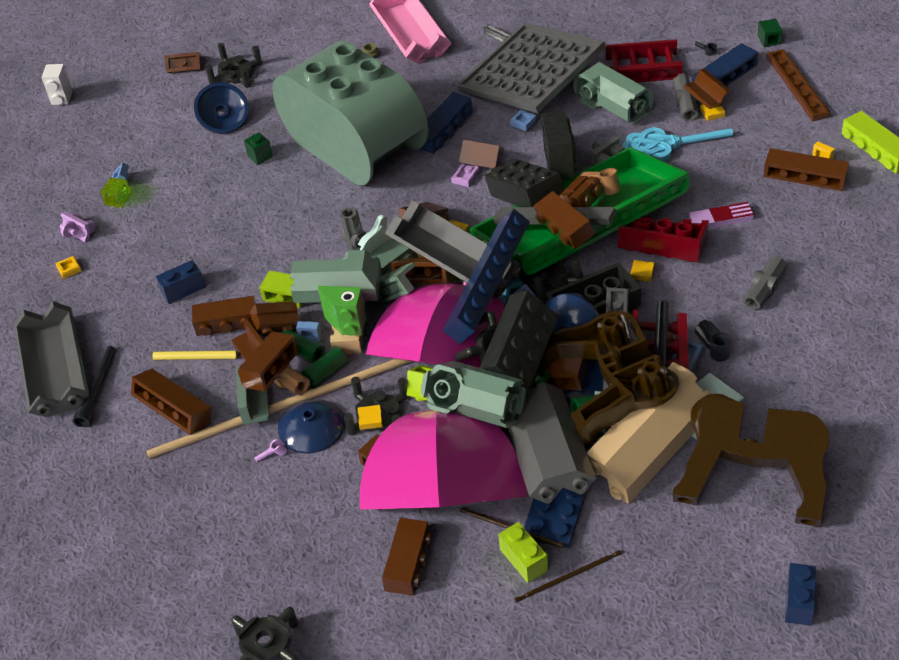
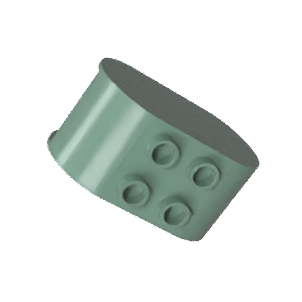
(349, 110)

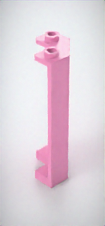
(412, 28)

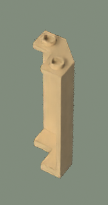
(646, 439)

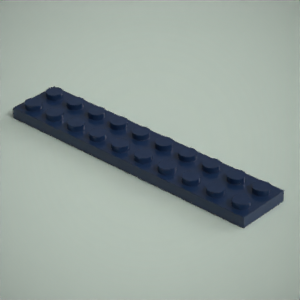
(560, 516)

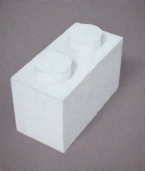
(57, 84)

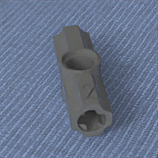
(684, 99)
(352, 228)
(764, 282)

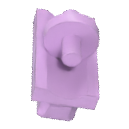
(75, 226)

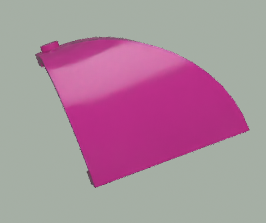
(415, 324)
(440, 463)

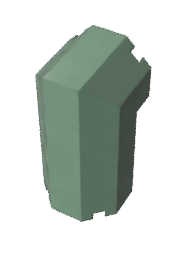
(614, 92)
(352, 270)
(474, 393)

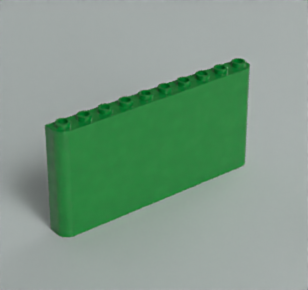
(644, 187)

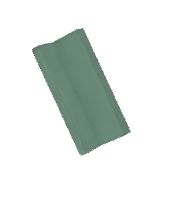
(395, 284)
(251, 403)

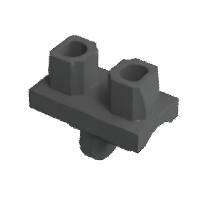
(605, 150)

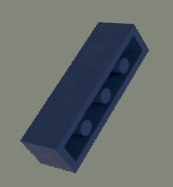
(732, 64)
(446, 120)

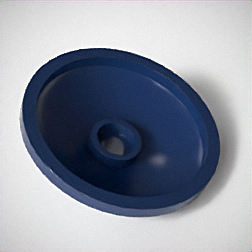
(223, 98)
(572, 310)
(311, 426)

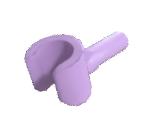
(276, 446)

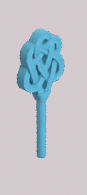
(660, 145)

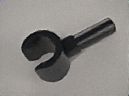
(707, 48)

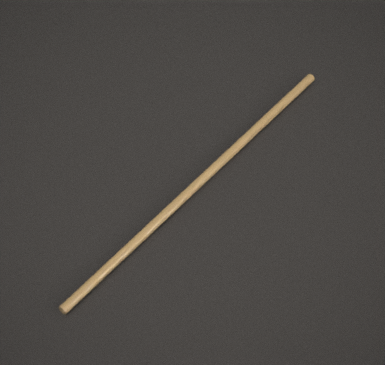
(178, 443)

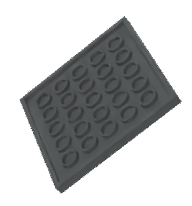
(531, 67)

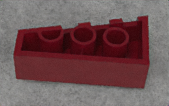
(665, 238)

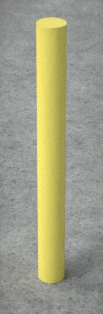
(194, 355)

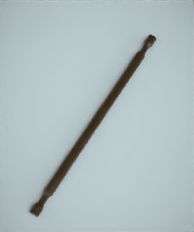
(505, 525)
(567, 576)

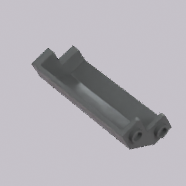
(445, 244)
(50, 361)
(549, 445)

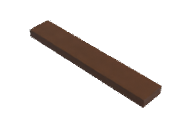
(798, 85)

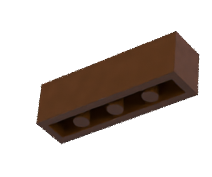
(806, 169)
(171, 401)

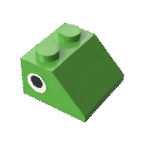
(344, 308)

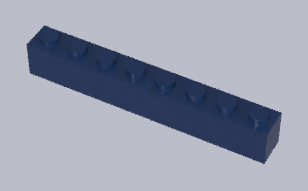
(486, 277)

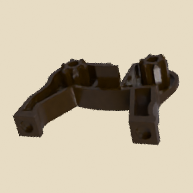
(615, 343)
(790, 441)

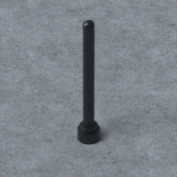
(83, 416)

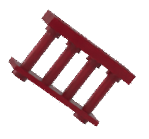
(650, 49)
(678, 345)

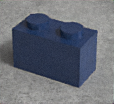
(180, 281)
(800, 594)

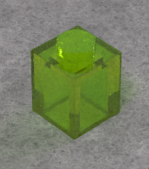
(115, 192)

